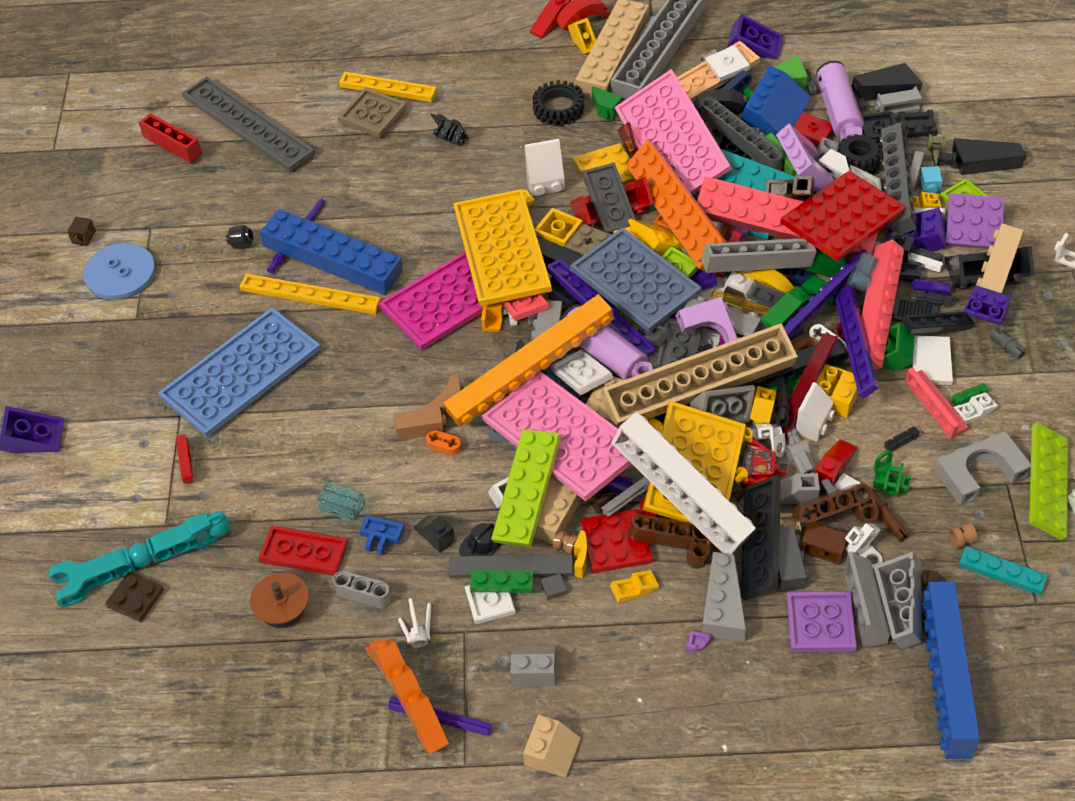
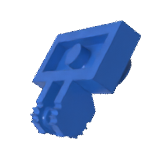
(381, 530)

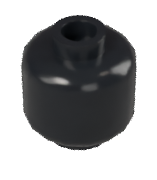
(240, 236)

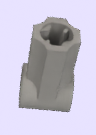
(800, 455)

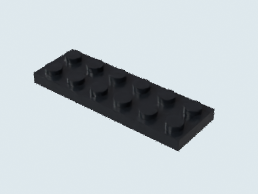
(761, 548)

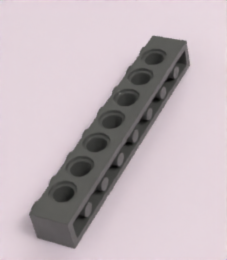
(898, 175)

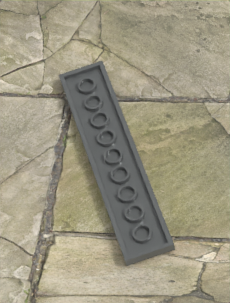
(248, 123)

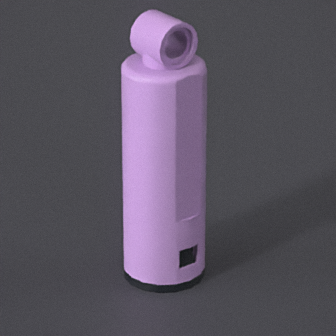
(839, 99)
(614, 351)

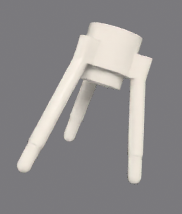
(418, 636)

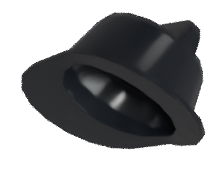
(479, 541)

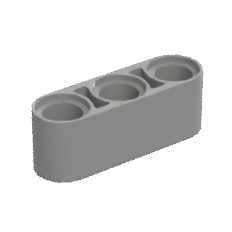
(368, 596)

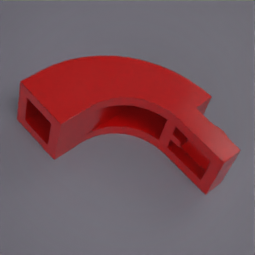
(580, 9)

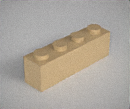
(1000, 258)

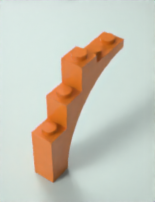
(405, 686)

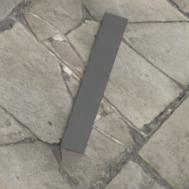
(540, 565)

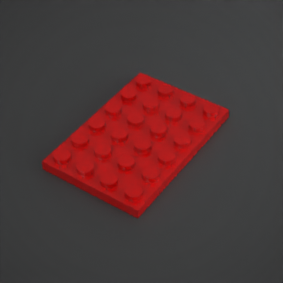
(842, 215)

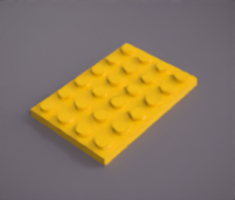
(708, 443)

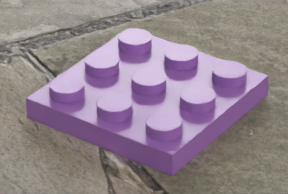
(973, 220)
(820, 622)

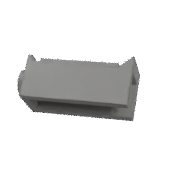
(899, 101)

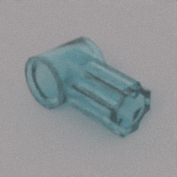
(860, 276)

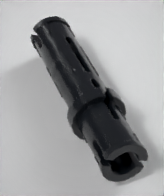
(783, 407)

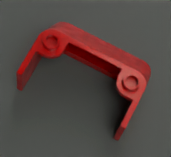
(637, 193)

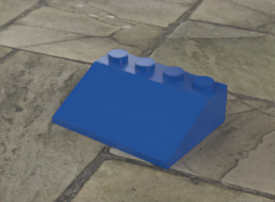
(775, 102)

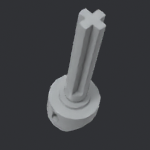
(626, 496)

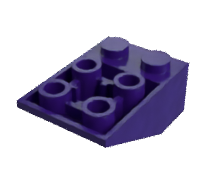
(929, 231)

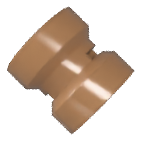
(963, 535)
(564, 542)

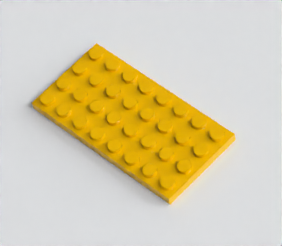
(501, 247)

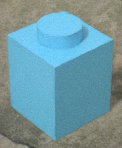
(930, 179)

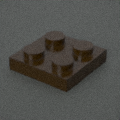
(134, 596)

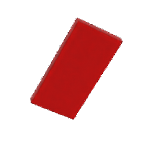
(303, 550)

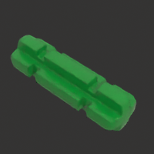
(966, 395)

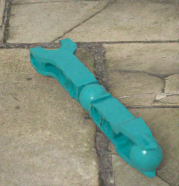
(81, 578)

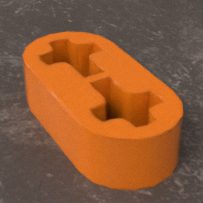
(443, 442)

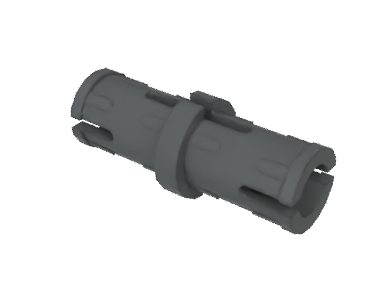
(1007, 343)

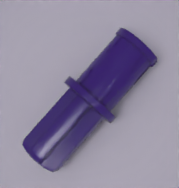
(931, 286)

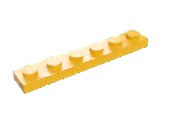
(388, 86)

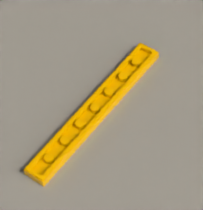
(310, 294)

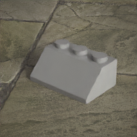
(727, 403)

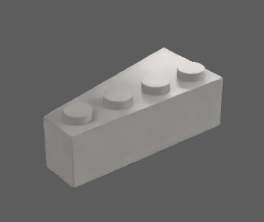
(902, 597)
(723, 604)

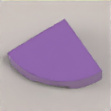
(697, 641)

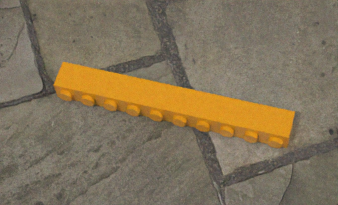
(529, 361)

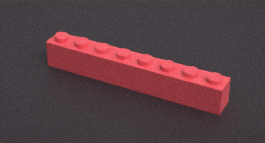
(881, 298)

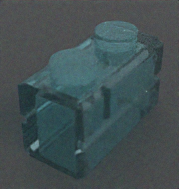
(341, 501)

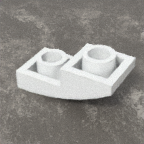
(976, 408)

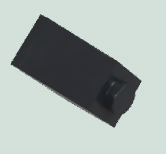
(436, 531)

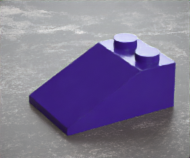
(756, 37)
(29, 431)

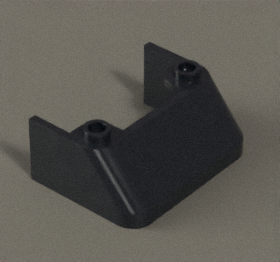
(968, 267)

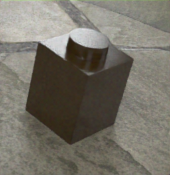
(81, 231)

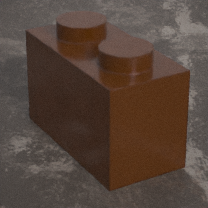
(824, 543)

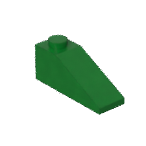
(786, 307)

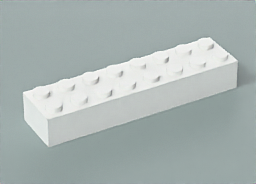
(682, 484)

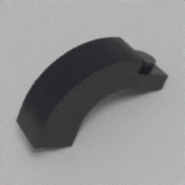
(728, 98)

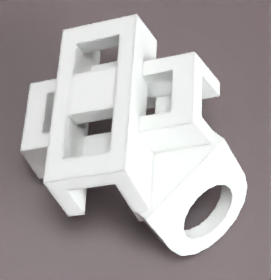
(773, 432)
(860, 539)

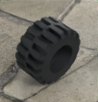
(861, 152)

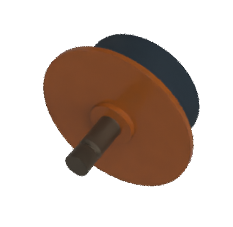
(279, 599)

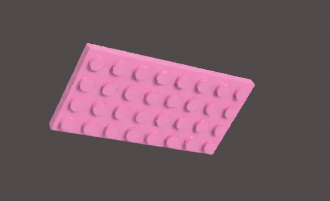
(677, 130)
(585, 453)

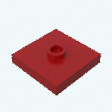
(813, 127)

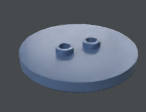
(119, 271)

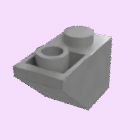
(799, 489)

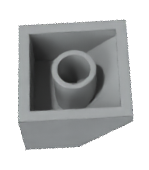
(533, 666)

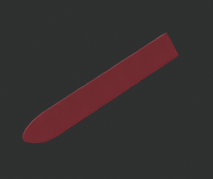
(809, 376)

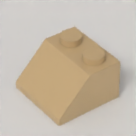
(551, 747)

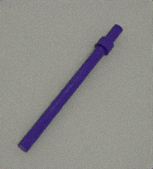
(279, 258)

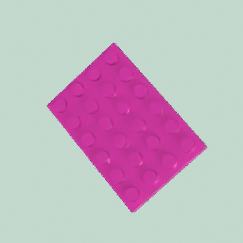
(435, 303)

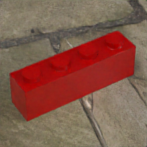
(170, 138)

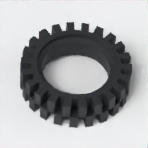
(558, 90)

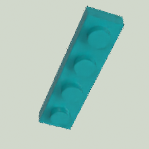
(1003, 570)

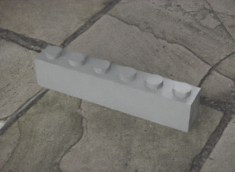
(757, 255)

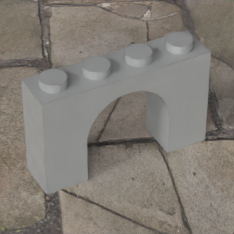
(996, 449)

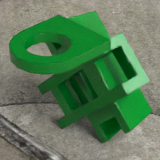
(884, 480)

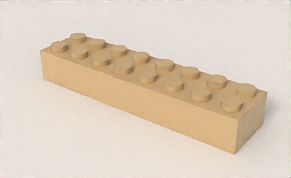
(612, 46)

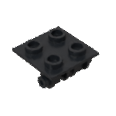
(449, 130)

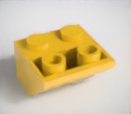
(840, 387)

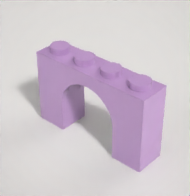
(802, 156)
(708, 314)

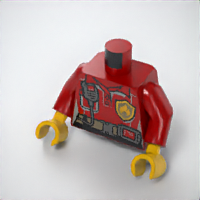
(757, 462)

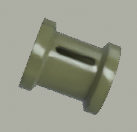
(936, 142)

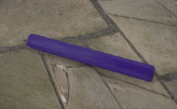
(450, 719)

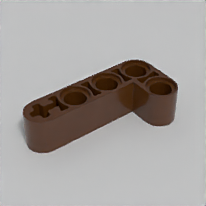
(832, 505)
(644, 529)

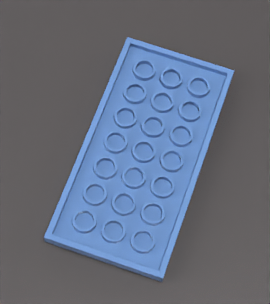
(239, 371)

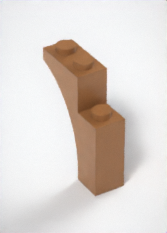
(430, 416)

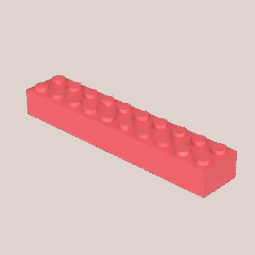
(754, 210)

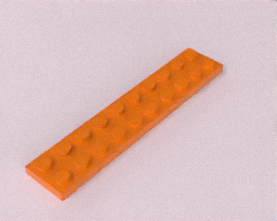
(674, 202)

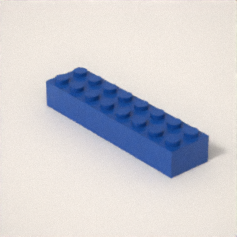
(331, 251)
(950, 671)

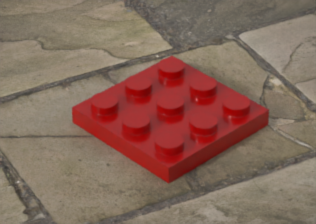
(610, 545)

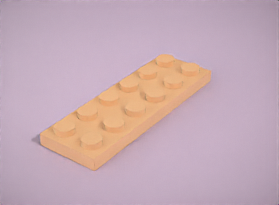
(702, 79)

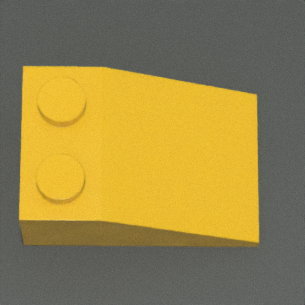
(655, 236)

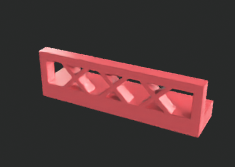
(935, 403)

